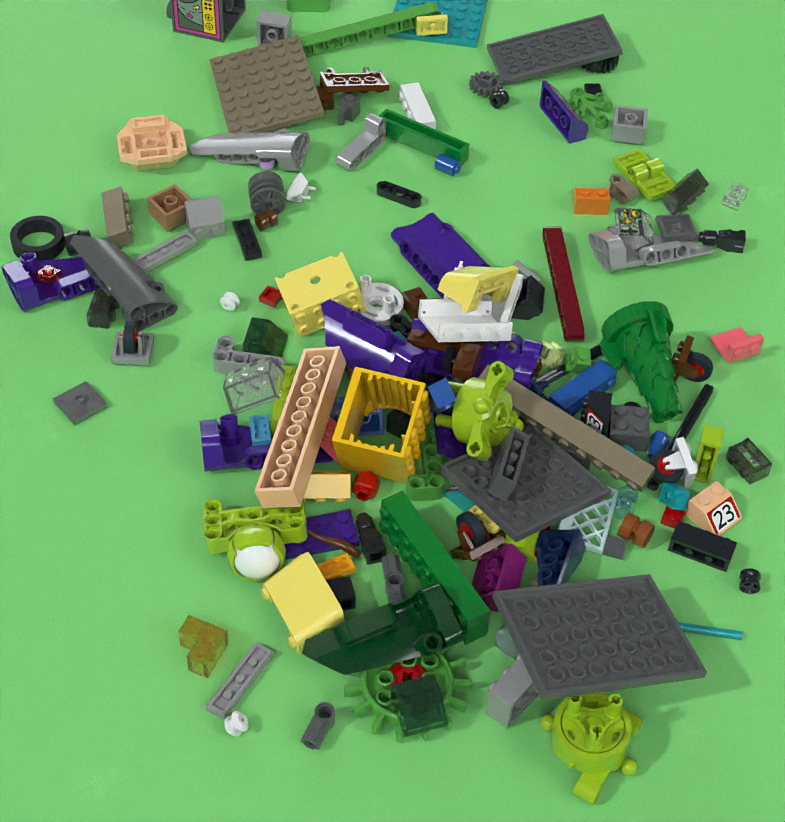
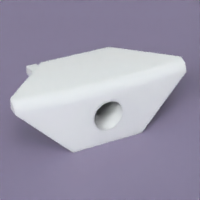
(299, 190)

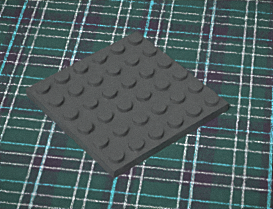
(546, 491)

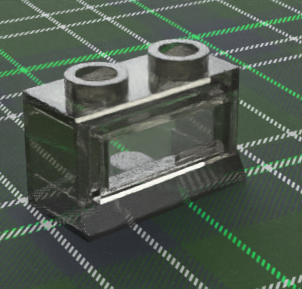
(749, 461)

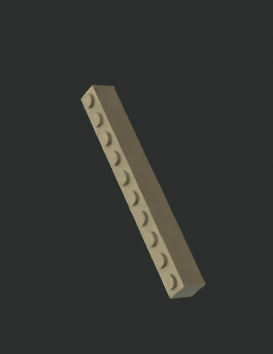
(578, 436)

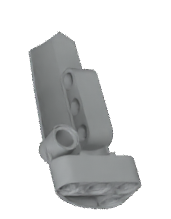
(250, 147)
(616, 255)

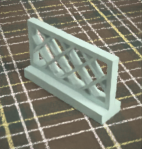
(566, 524)

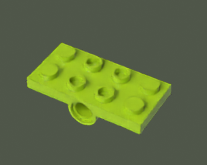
(644, 173)

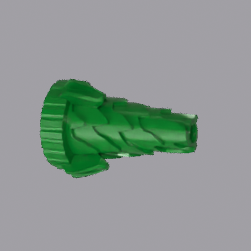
(641, 342)

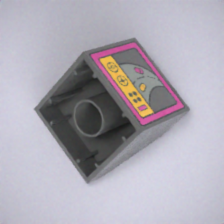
(205, 17)

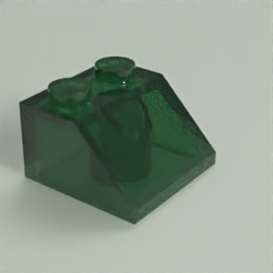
(265, 338)
(419, 705)

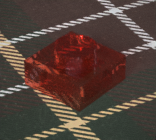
(48, 274)

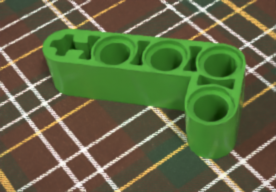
(431, 483)

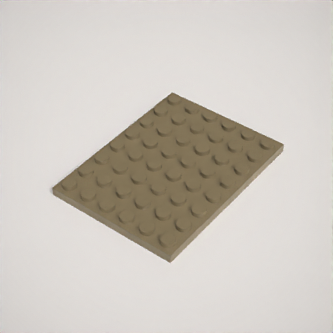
(266, 87)

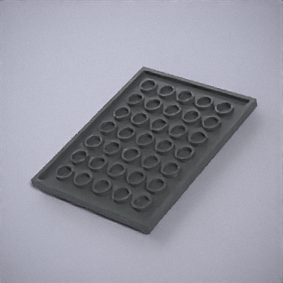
(597, 636)

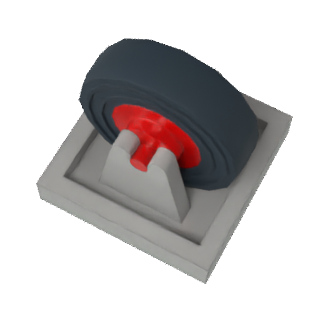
(132, 345)

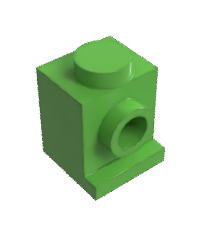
(577, 360)

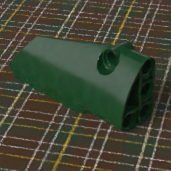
(388, 634)

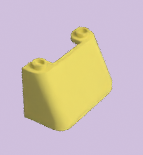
(303, 600)

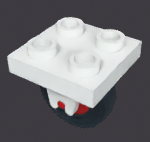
(675, 464)

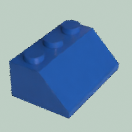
(370, 426)

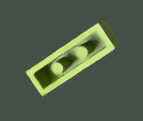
(708, 453)

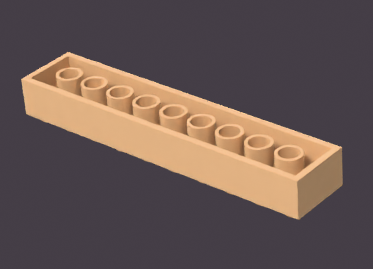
(300, 428)

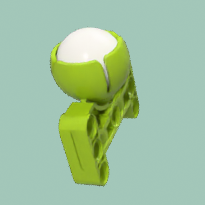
(253, 536)

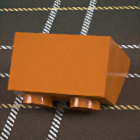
(591, 201)

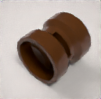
(266, 219)

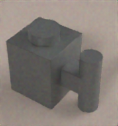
(348, 108)

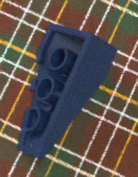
(558, 555)

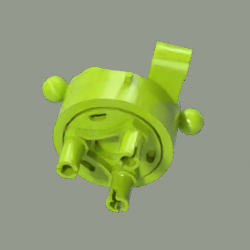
(482, 411)
(593, 737)

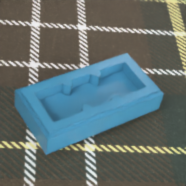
(260, 430)

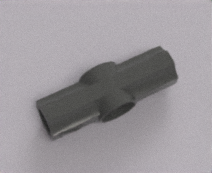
(393, 575)

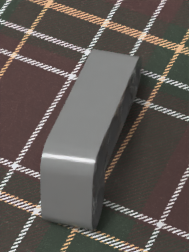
(364, 144)
(228, 360)

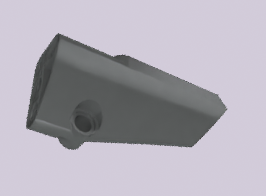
(126, 281)

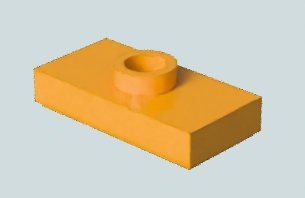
(337, 567)

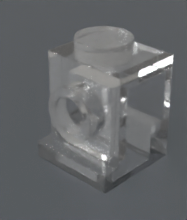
(735, 195)

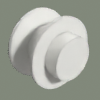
(229, 301)
(236, 723)

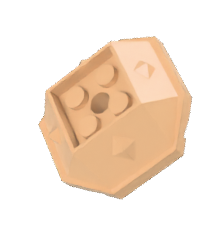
(151, 143)

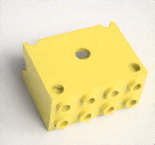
(305, 299)

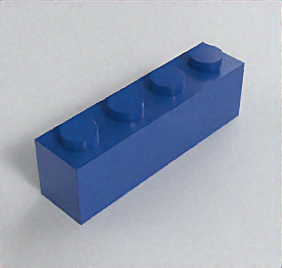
(596, 378)
(440, 396)

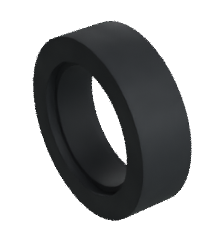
(38, 224)

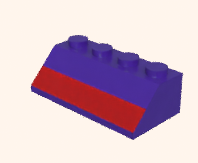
(562, 114)

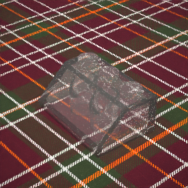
(253, 385)

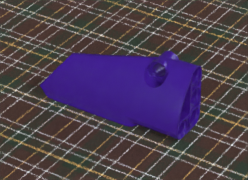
(33, 292)
(369, 343)
(230, 446)

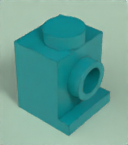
(674, 496)

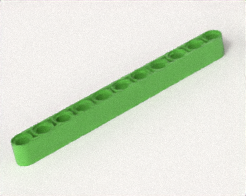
(366, 29)

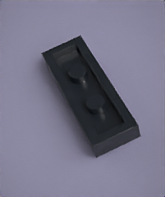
(247, 239)

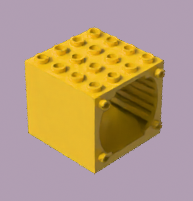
(375, 391)

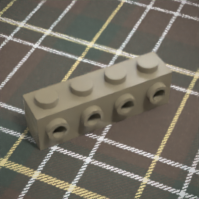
(117, 217)

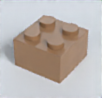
(168, 207)

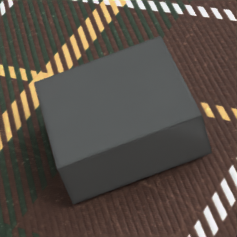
(614, 547)

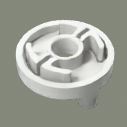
(381, 295)

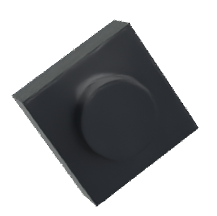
(448, 360)

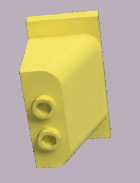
(471, 282)

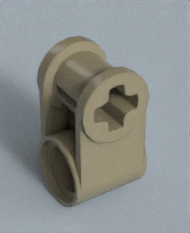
(622, 190)

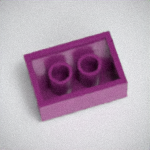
(498, 572)

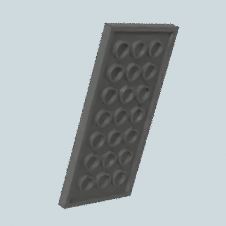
(554, 49)

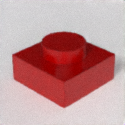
(270, 296)
(672, 516)

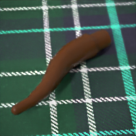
(339, 543)

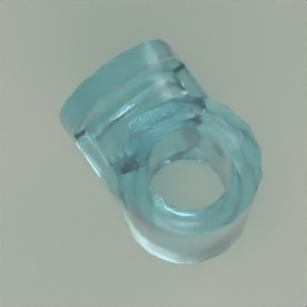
(625, 502)

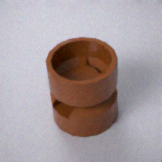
(636, 530)

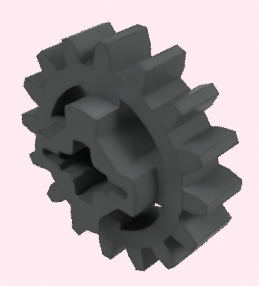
(485, 83)

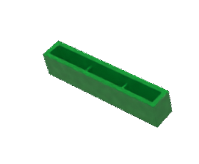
(424, 137)

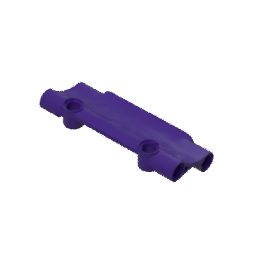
(434, 249)
(520, 359)

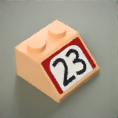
(714, 509)

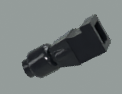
(725, 239)
(370, 539)

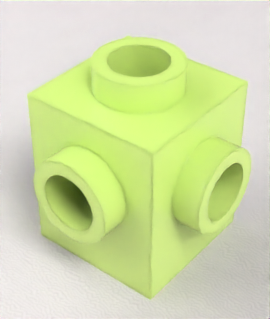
(551, 354)

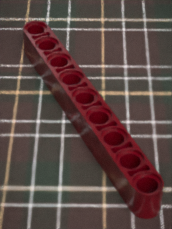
(563, 284)

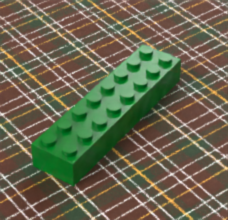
(433, 563)

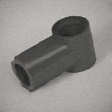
(319, 726)

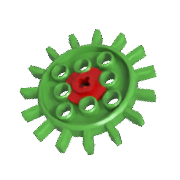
(373, 689)

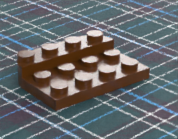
(354, 82)

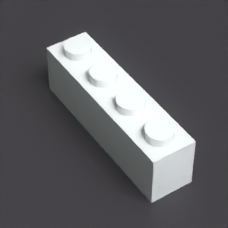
(416, 105)

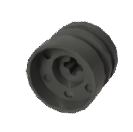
(266, 192)

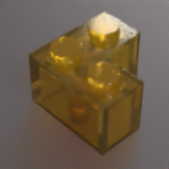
(205, 644)

